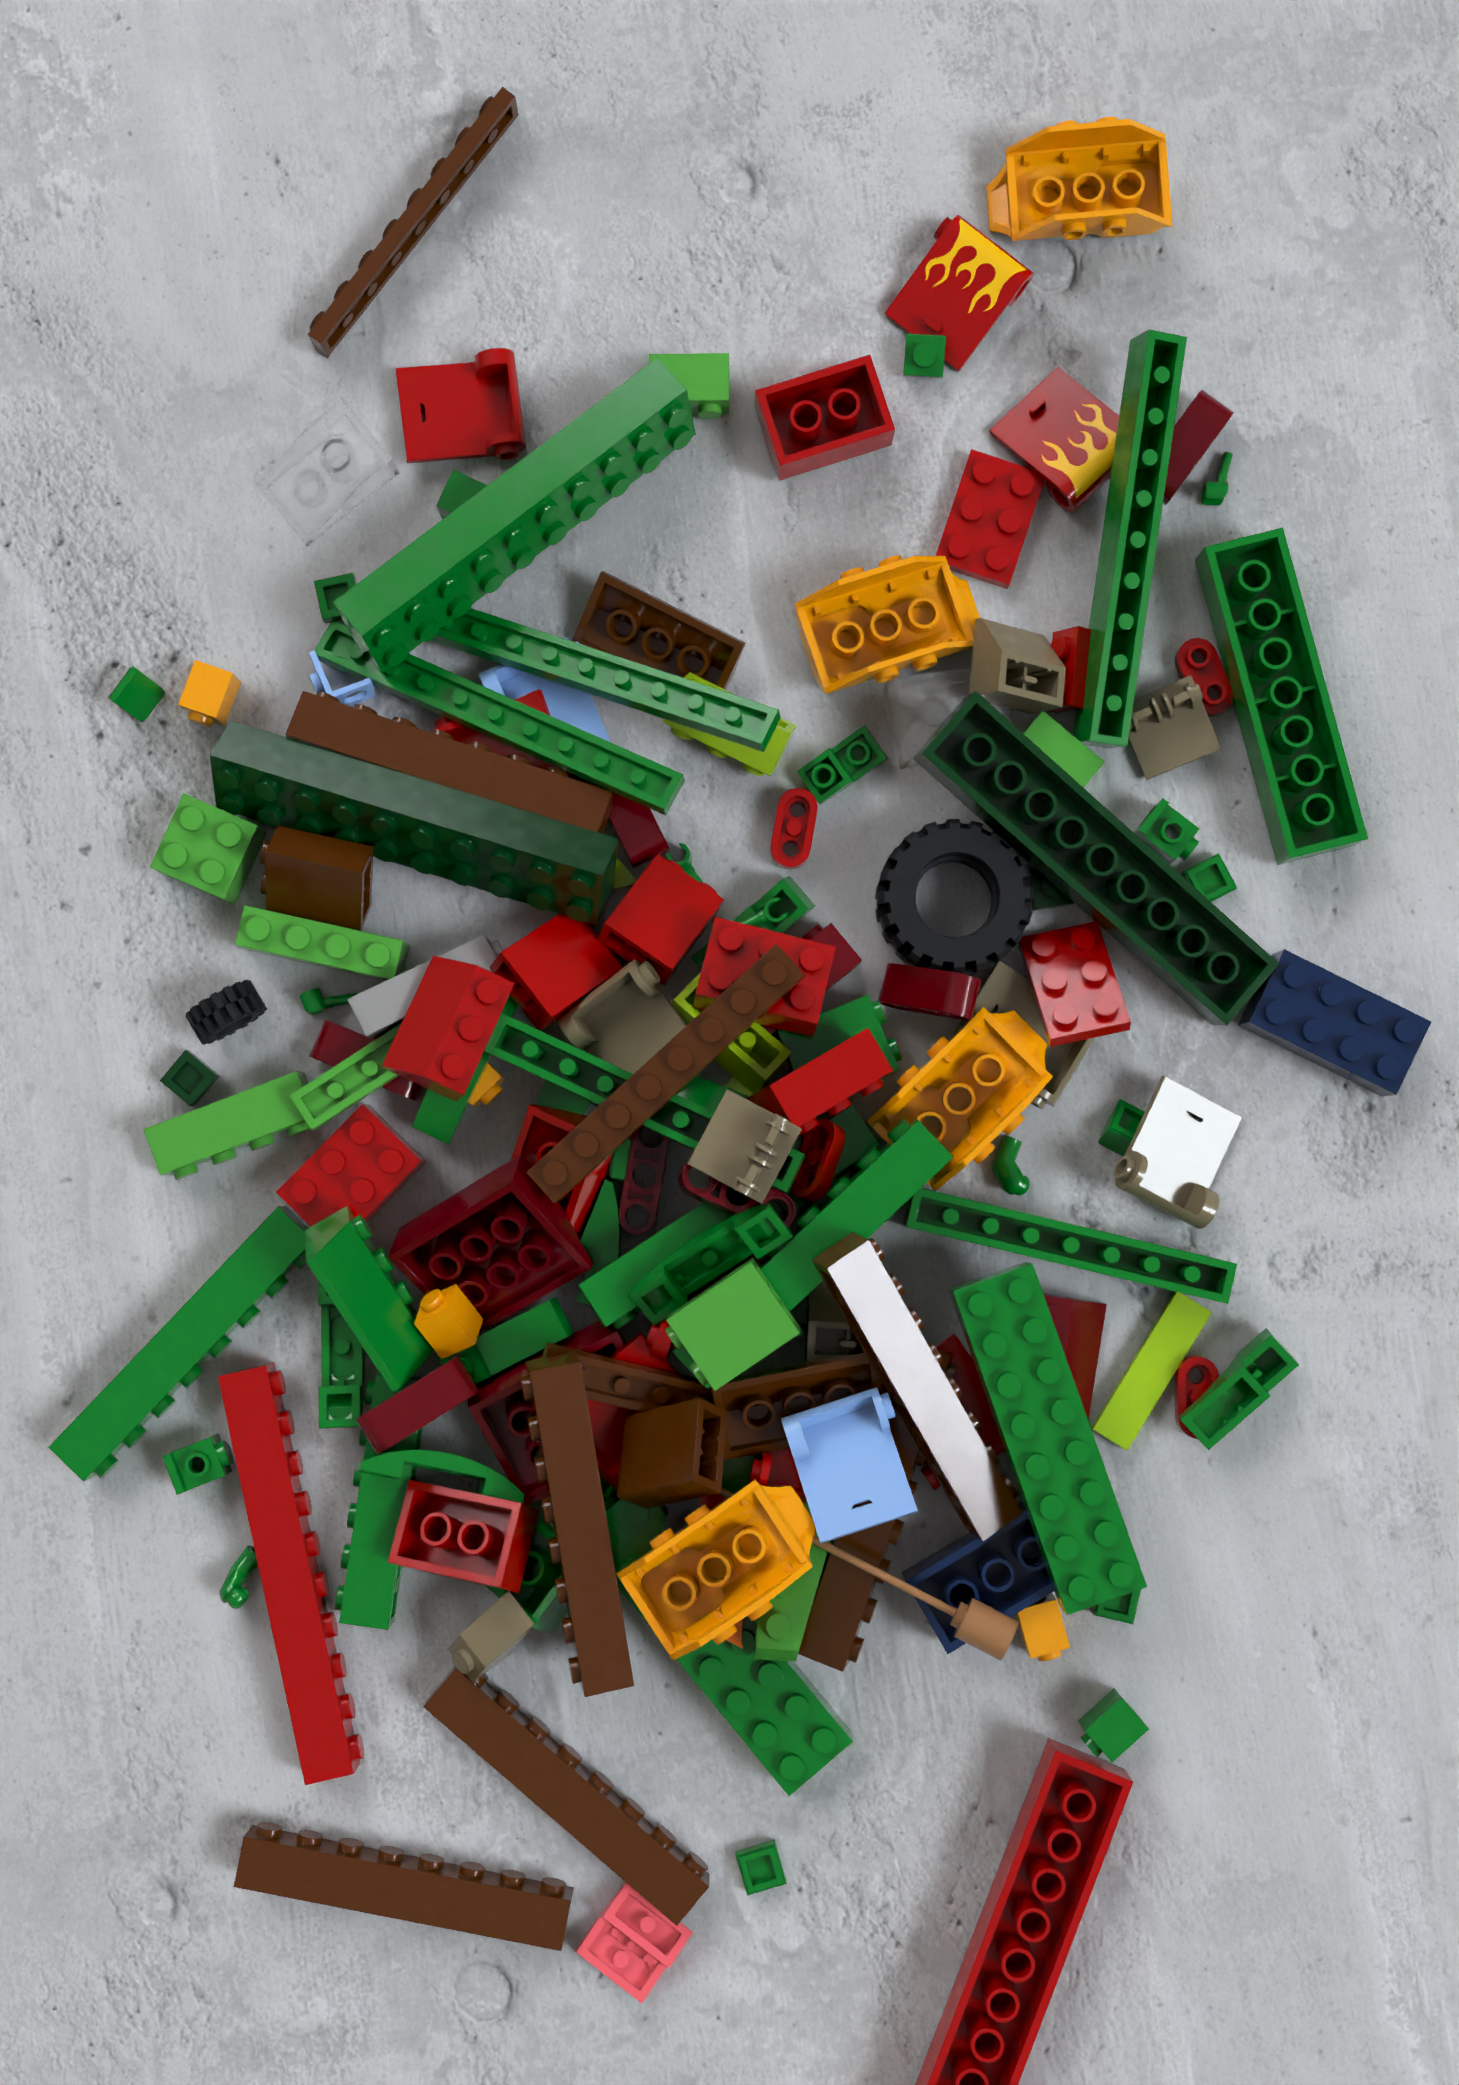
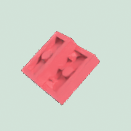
(632, 1942)

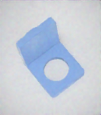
(321, 684)

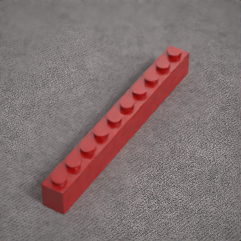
(290, 1573)

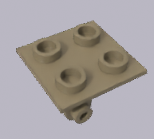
(1171, 728)
(744, 1146)

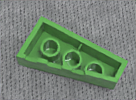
(783, 1626)

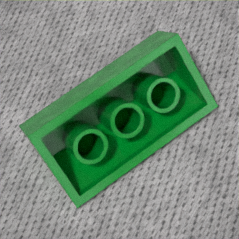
(367, 1294)

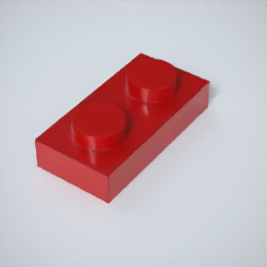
(1073, 650)

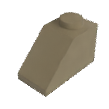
(490, 1637)

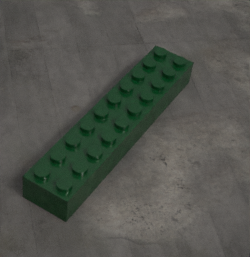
(415, 822)
(1095, 860)

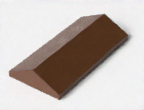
(655, 634)
(761, 1399)

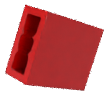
(661, 917)
(555, 968)

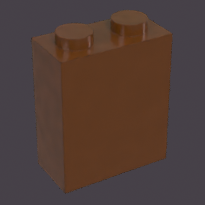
(317, 877)
(672, 1453)

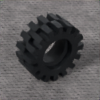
(226, 1012)

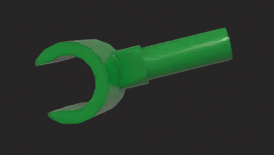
(1215, 491)
(686, 864)
(765, 915)
(315, 1003)

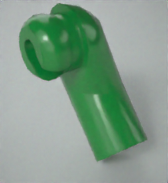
(1006, 1170)
(240, 1571)

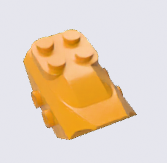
(1083, 181)
(885, 621)
(970, 1088)
(721, 1566)

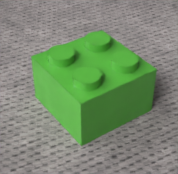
(208, 849)

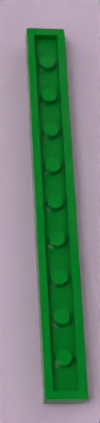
(612, 678)
(509, 722)

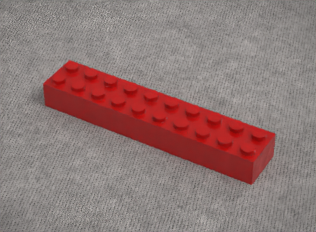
(1028, 1920)

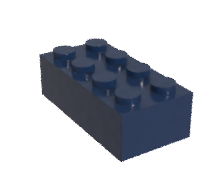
(1335, 1024)
(999, 1572)

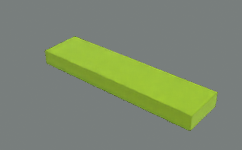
(1151, 1370)

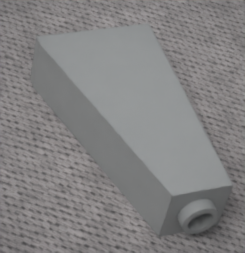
(386, 1004)

